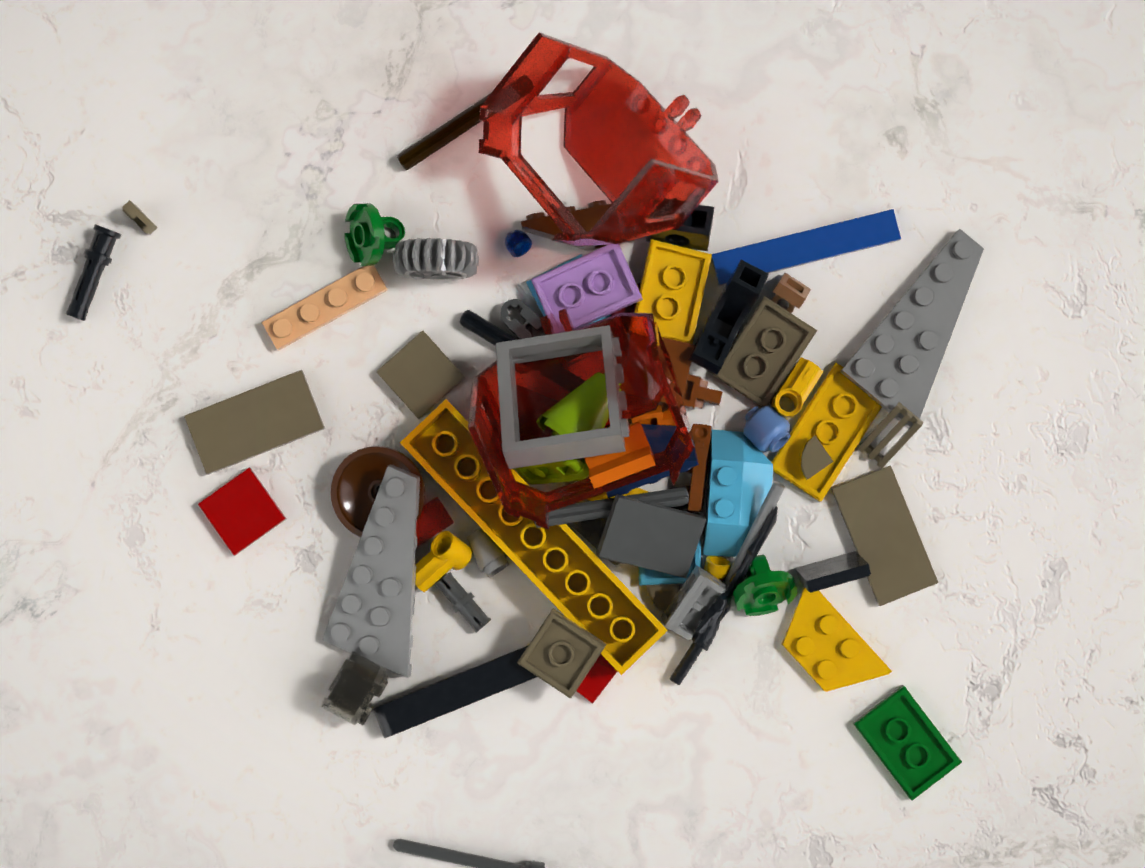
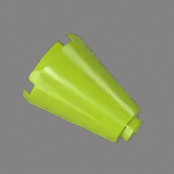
(580, 410)

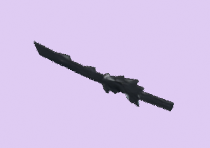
(711, 619)

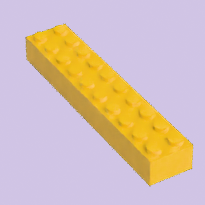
(550, 558)

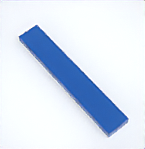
(810, 245)

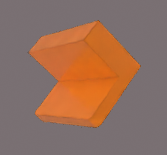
(614, 466)

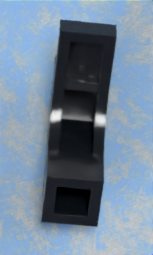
(728, 316)

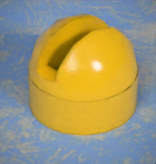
(717, 566)

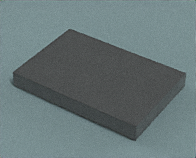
(651, 536)

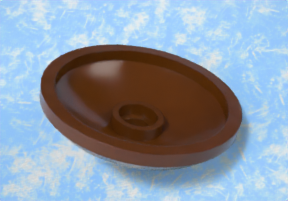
(359, 480)

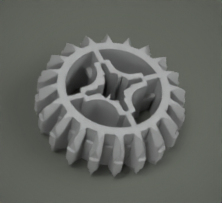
(436, 258)

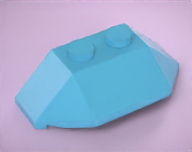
(735, 491)

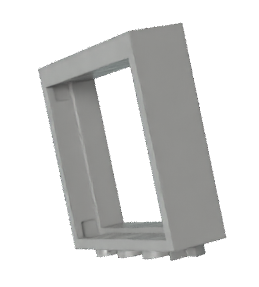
(564, 446)

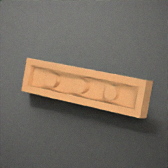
(324, 306)

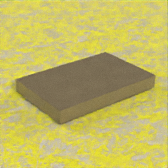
(765, 352)

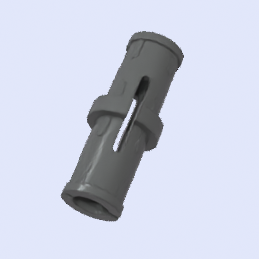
(463, 602)

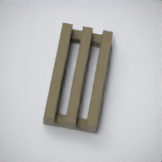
(874, 453)

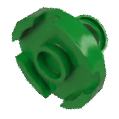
(367, 234)
(764, 589)

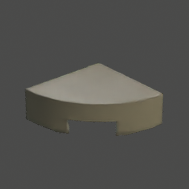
(139, 217)
(814, 458)
(662, 594)

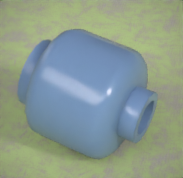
(766, 428)

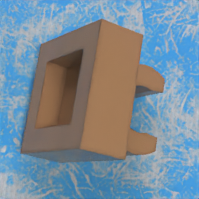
(791, 291)

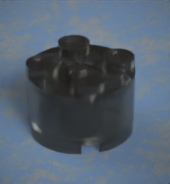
(354, 689)

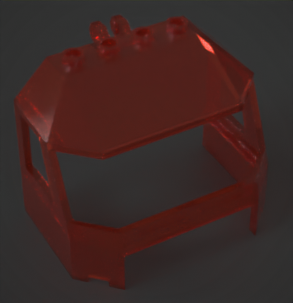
(613, 133)
(547, 381)

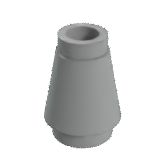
(487, 553)

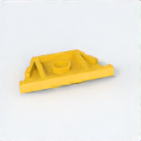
(829, 645)

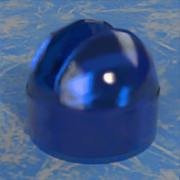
(518, 243)

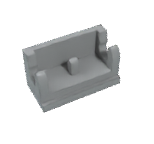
(692, 602)

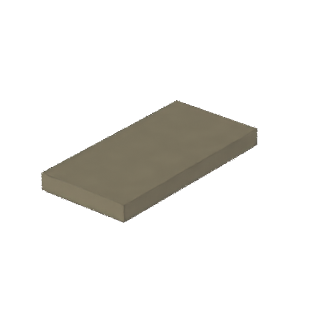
(254, 422)
(885, 535)

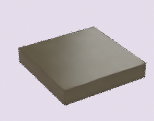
(420, 374)
(561, 653)

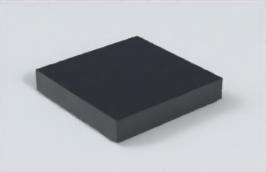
(833, 571)

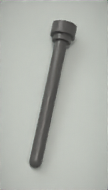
(457, 857)

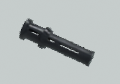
(97, 257)

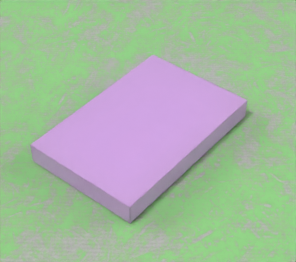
(588, 287)

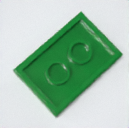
(907, 742)

